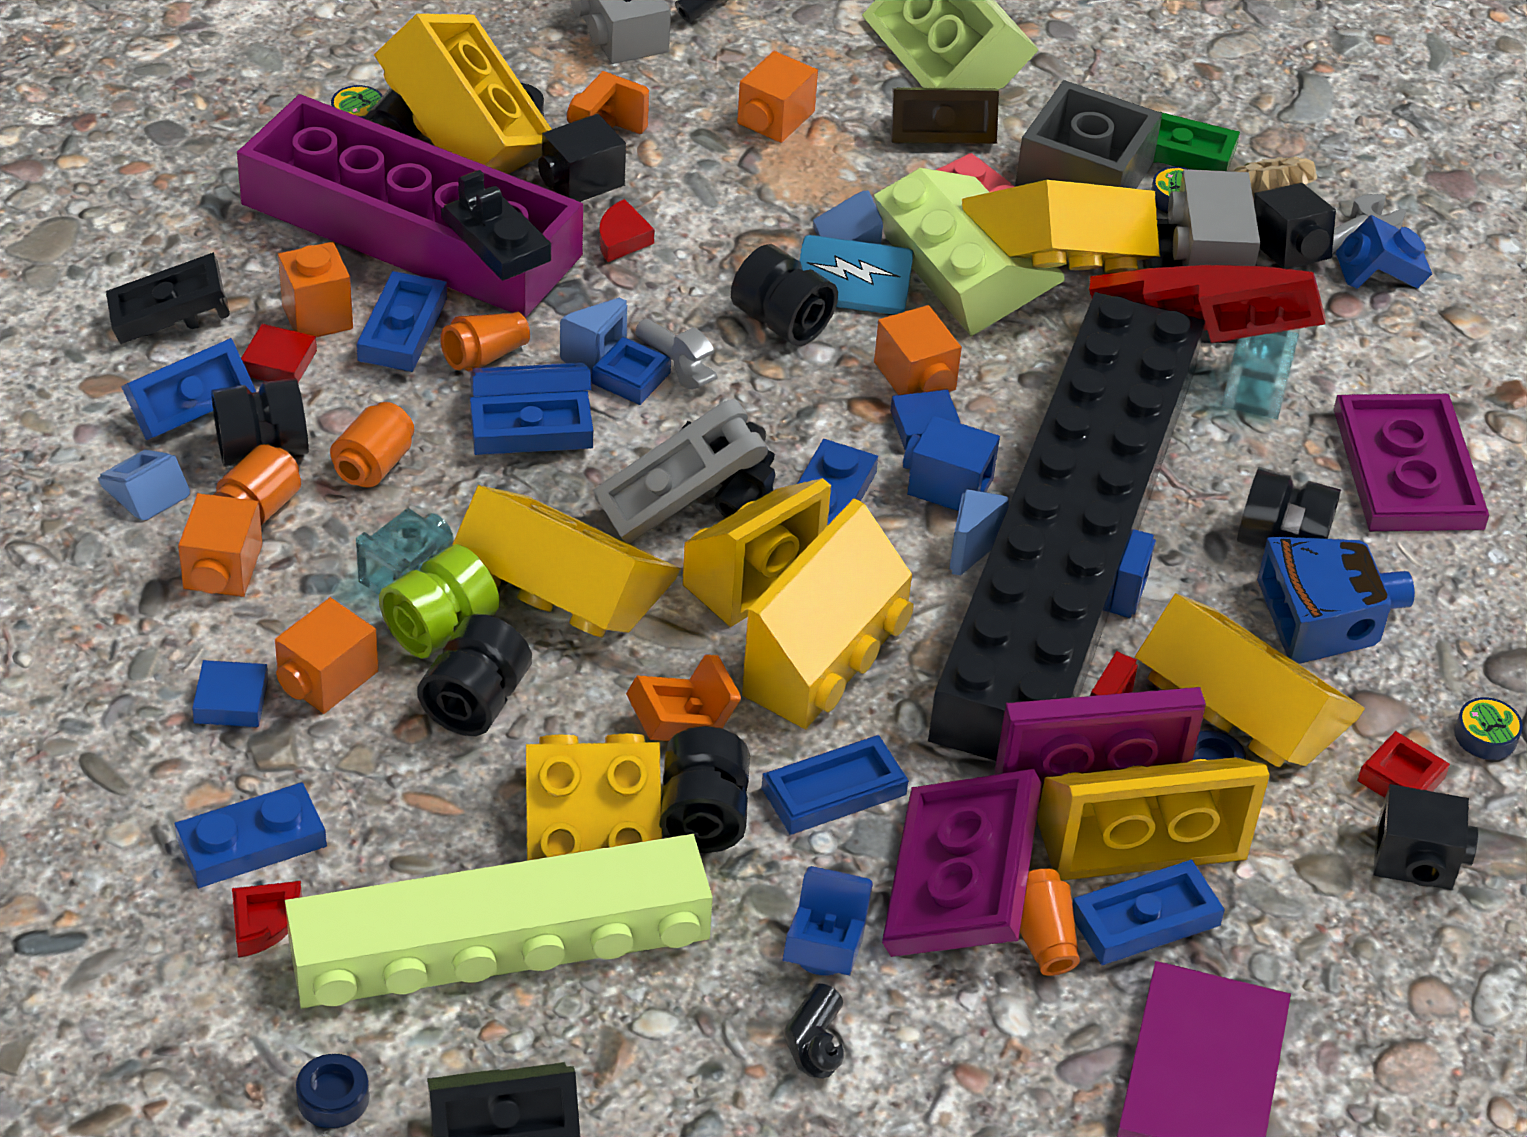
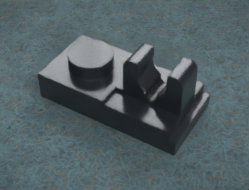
(495, 228)
(166, 298)
(506, 1103)

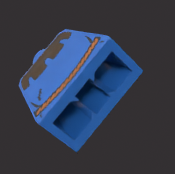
(1328, 595)

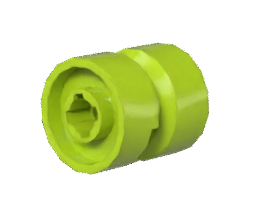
(432, 602)

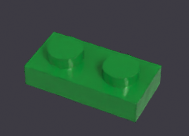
(1195, 144)

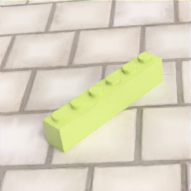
(498, 920)

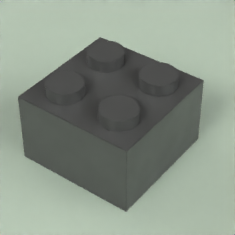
(1089, 140)

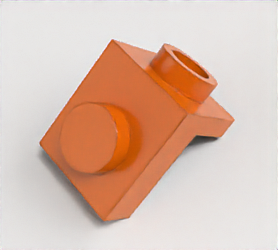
(615, 100)
(676, 704)

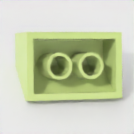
(952, 41)
(953, 253)

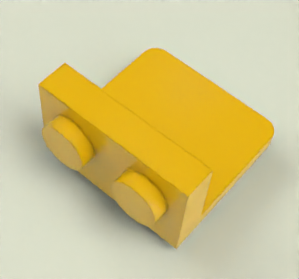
(591, 794)

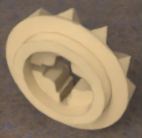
(1278, 172)

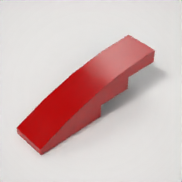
(1228, 297)

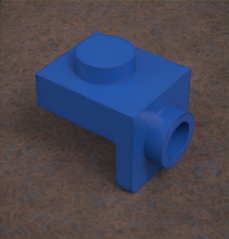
(1384, 248)
(828, 922)

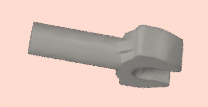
(1362, 208)
(684, 349)

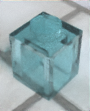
(1260, 373)

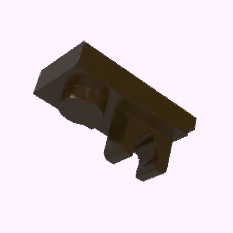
(944, 115)

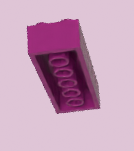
(387, 198)

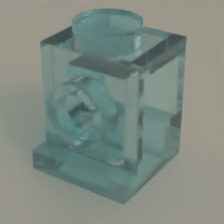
(400, 547)

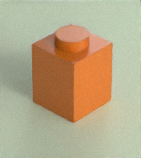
(777, 96)
(316, 290)
(917, 352)
(220, 545)
(326, 655)

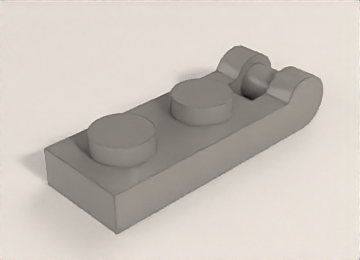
(680, 470)

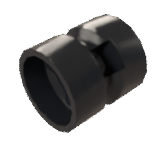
(784, 296)
(260, 418)
(1270, 503)
(474, 675)
(705, 787)

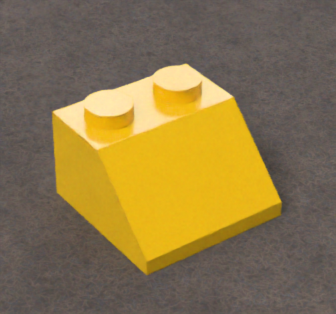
(753, 547)

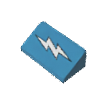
(865, 273)

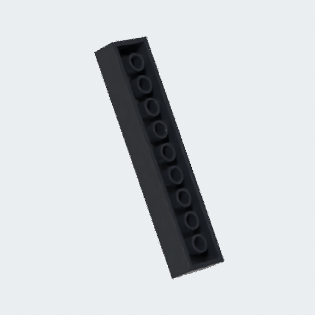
(1069, 521)

